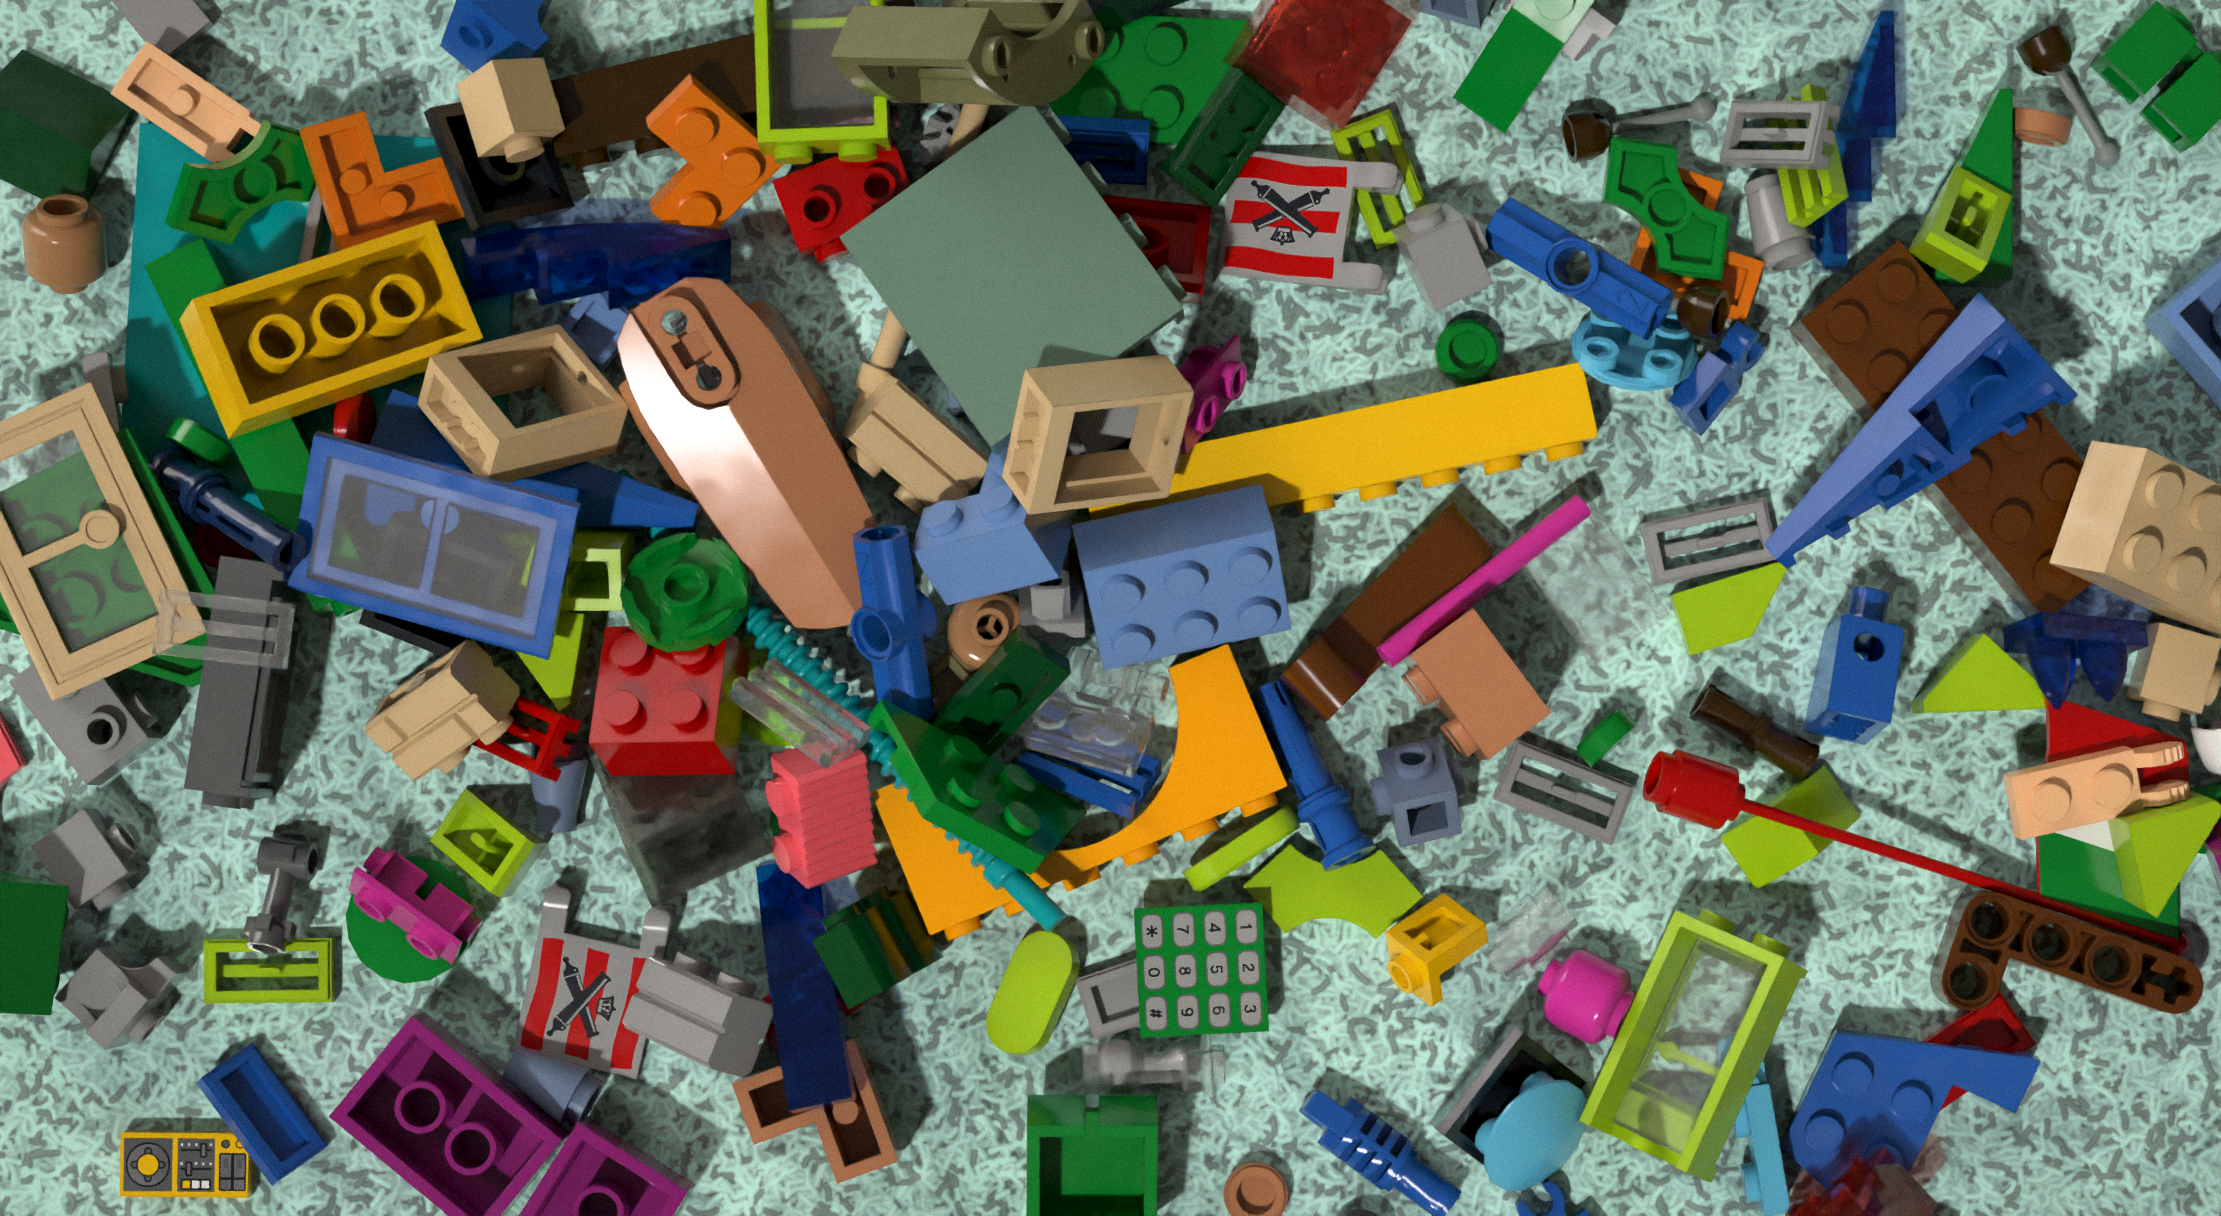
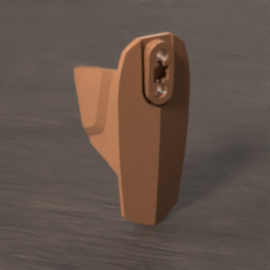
(755, 447)

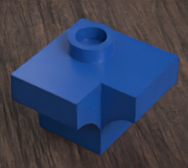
(495, 30)

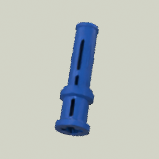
(1321, 800)

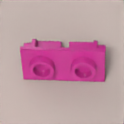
(1216, 380)
(391, 895)

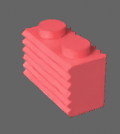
(821, 816)

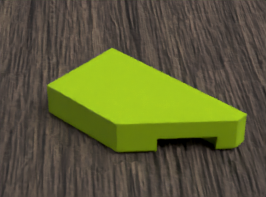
(1725, 608)

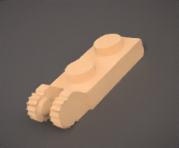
(184, 104)
(2089, 788)

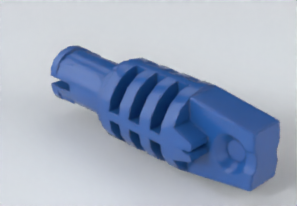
(1378, 1152)

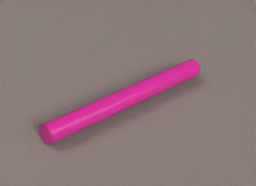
(1483, 581)

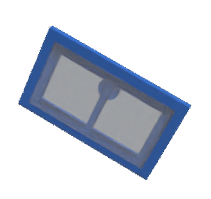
(434, 545)

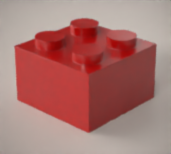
(666, 708)

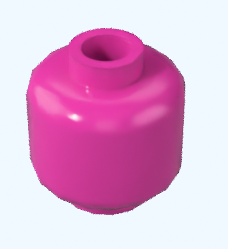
(1586, 996)

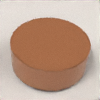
(2040, 127)
(1255, 1191)

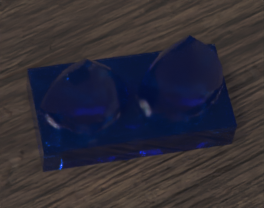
(2058, 639)

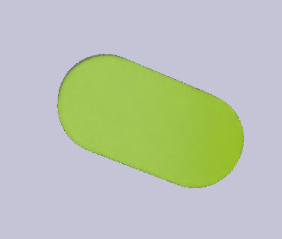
(1242, 848)
(1032, 993)

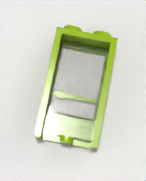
(803, 95)
(1693, 1042)

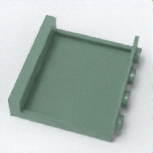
(1012, 267)

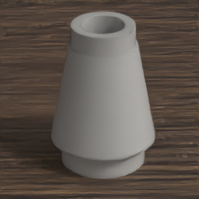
(1773, 238)

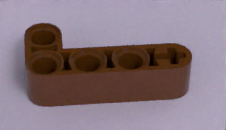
(1422, 574)
(2070, 961)

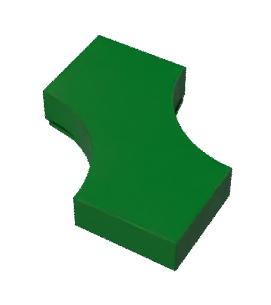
(223, 195)
(1684, 233)

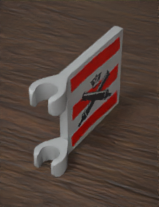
(1293, 220)
(584, 987)

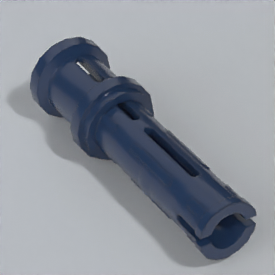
(208, 499)

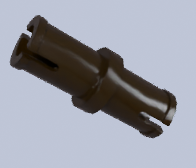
(1754, 732)

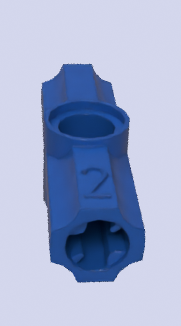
(1612, 285)
(893, 619)

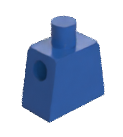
(1853, 695)

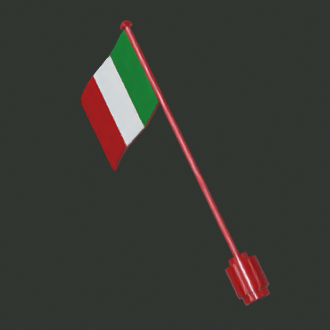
(2073, 865)

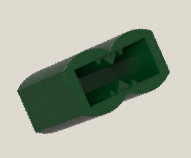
(875, 945)

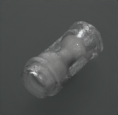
(1123, 1067)

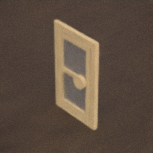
(80, 545)

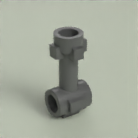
(285, 861)

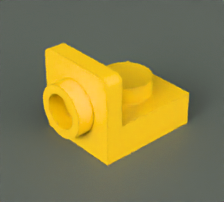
(1430, 945)

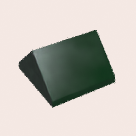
(56, 128)

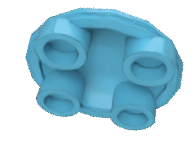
(1630, 362)
(1532, 1133)

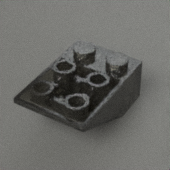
(683, 827)

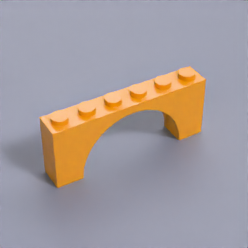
(1216, 766)

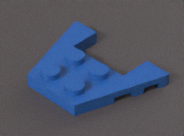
(1889, 1093)

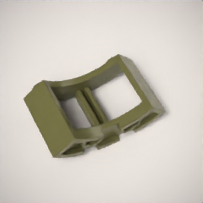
(970, 51)

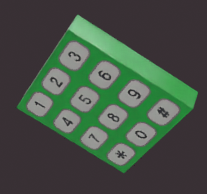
(1201, 969)

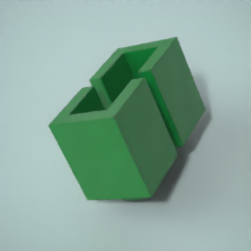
(2145, 54)

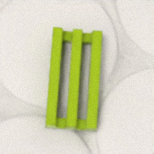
(1362, 130)
(1801, 186)
(323, 969)

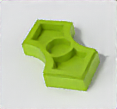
(1363, 892)

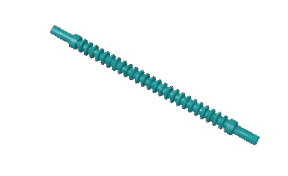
(796, 657)

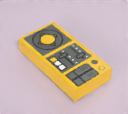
(184, 1165)

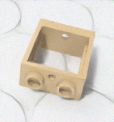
(460, 404)
(1042, 425)

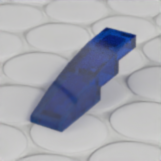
(1864, 122)
(585, 259)
(803, 995)

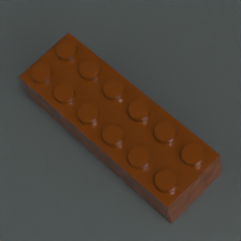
(2013, 489)

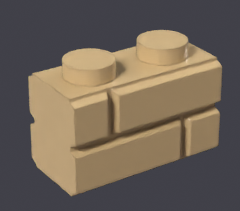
(913, 447)
(444, 711)

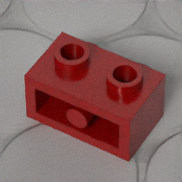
(835, 197)

